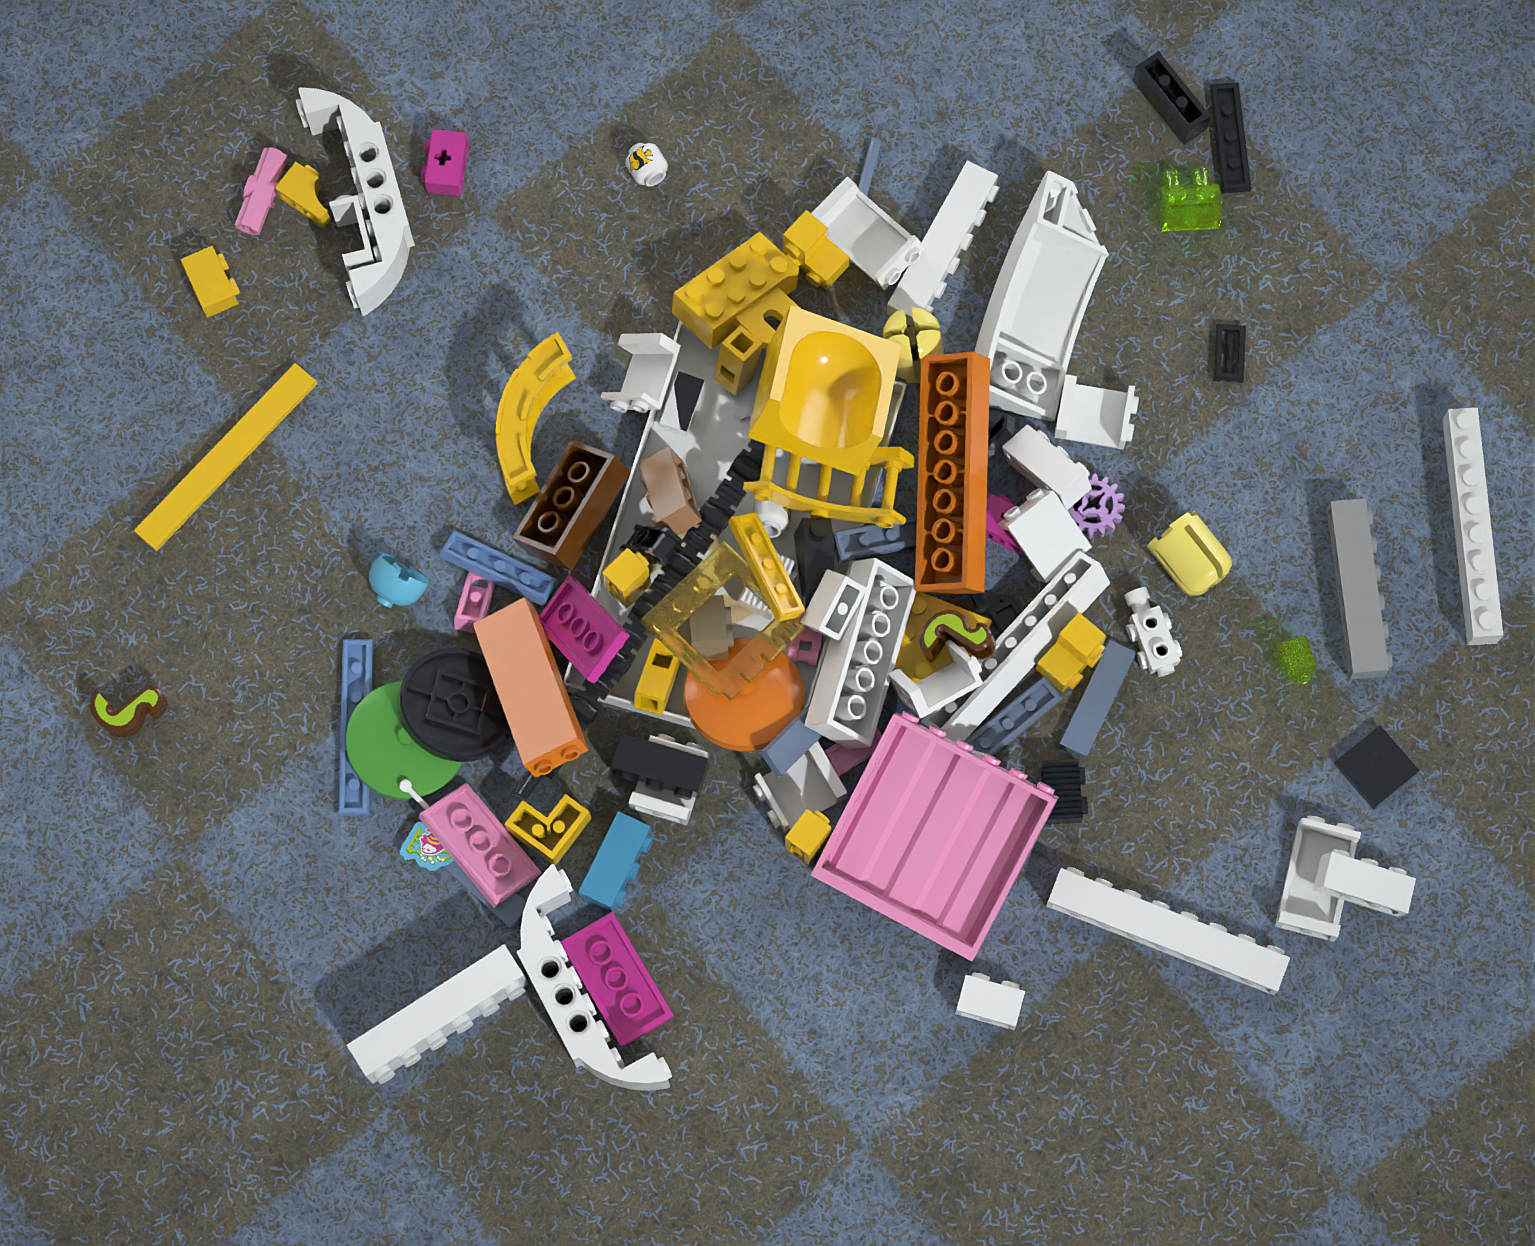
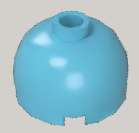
(395, 581)

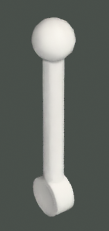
(406, 786)

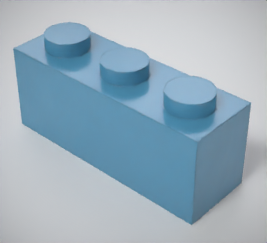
(616, 862)

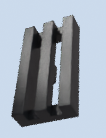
(1228, 376)

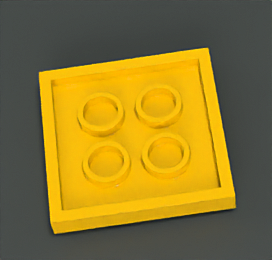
(910, 656)

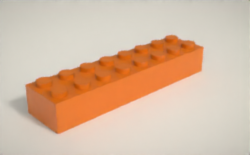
(952, 474)

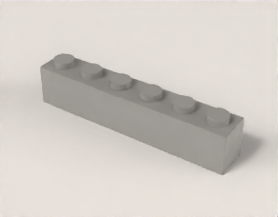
(1358, 588)

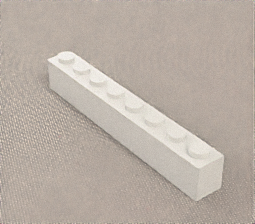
(1472, 526)
(1023, 645)
(1168, 931)

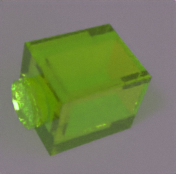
(1296, 660)

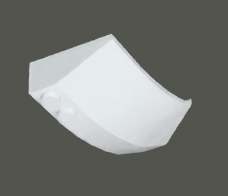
(1040, 301)

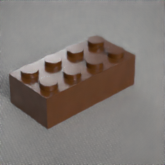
(571, 505)

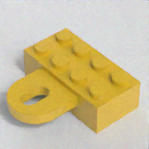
(737, 292)

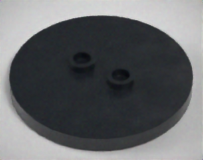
(453, 706)

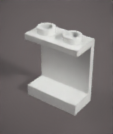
(348, 211)
(647, 374)
(1095, 414)
(1045, 533)
(940, 686)
(805, 785)
(664, 803)

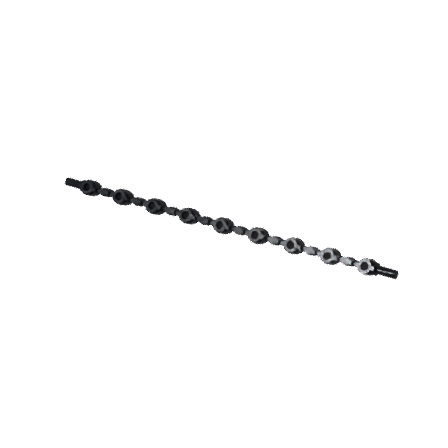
(682, 561)

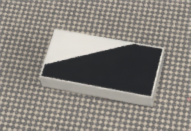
(682, 402)

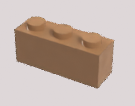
(669, 491)

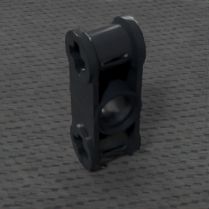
(653, 543)

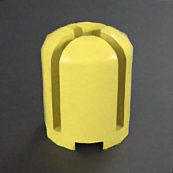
(923, 336)
(1191, 555)

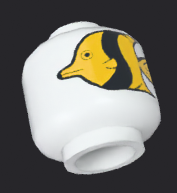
(646, 164)
(773, 517)

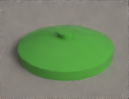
(386, 754)

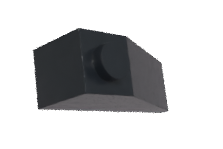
(814, 554)

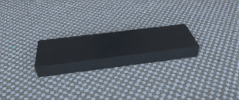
(1230, 138)

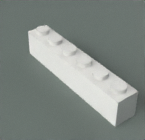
(945, 240)

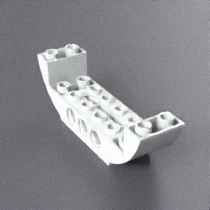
(376, 191)
(541, 954)

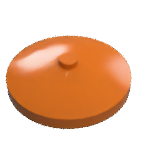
(755, 712)

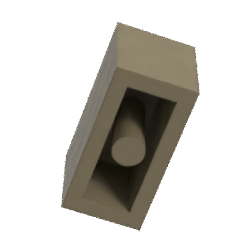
(709, 629)

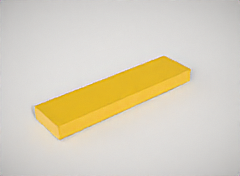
(766, 566)

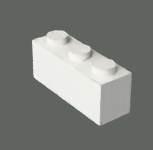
(1047, 465)
(1364, 883)

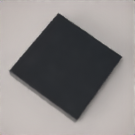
(1376, 767)

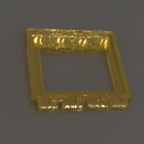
(694, 592)

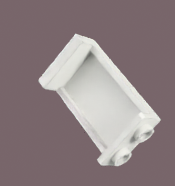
(867, 234)
(1301, 906)

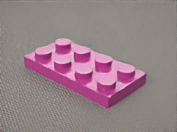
(582, 629)
(617, 979)

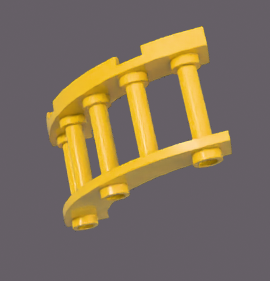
(522, 402)
(890, 458)

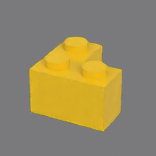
(811, 250)
(1075, 648)
(551, 834)

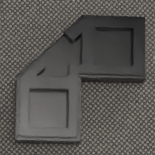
(998, 436)
(1000, 608)

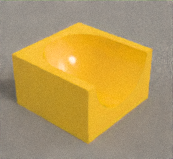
(824, 391)

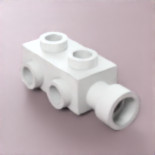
(1151, 638)

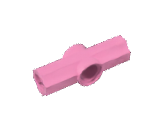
(260, 191)

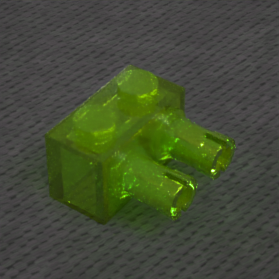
(1189, 205)

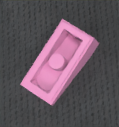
(473, 603)

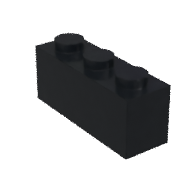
(1171, 97)
(659, 767)

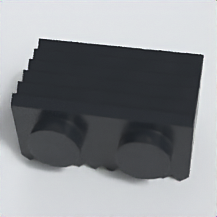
(1066, 779)

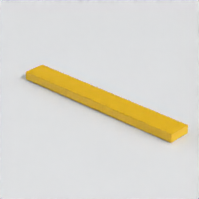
(225, 457)

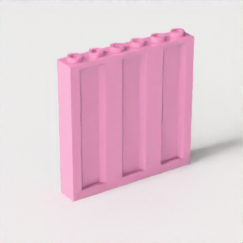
(935, 835)

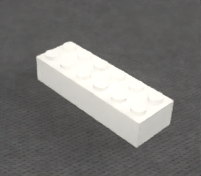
(857, 668)
(437, 1015)

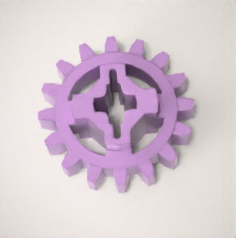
(1100, 515)

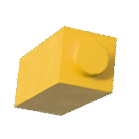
(737, 360)
(656, 679)

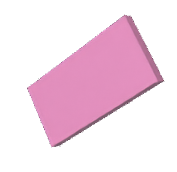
(480, 845)

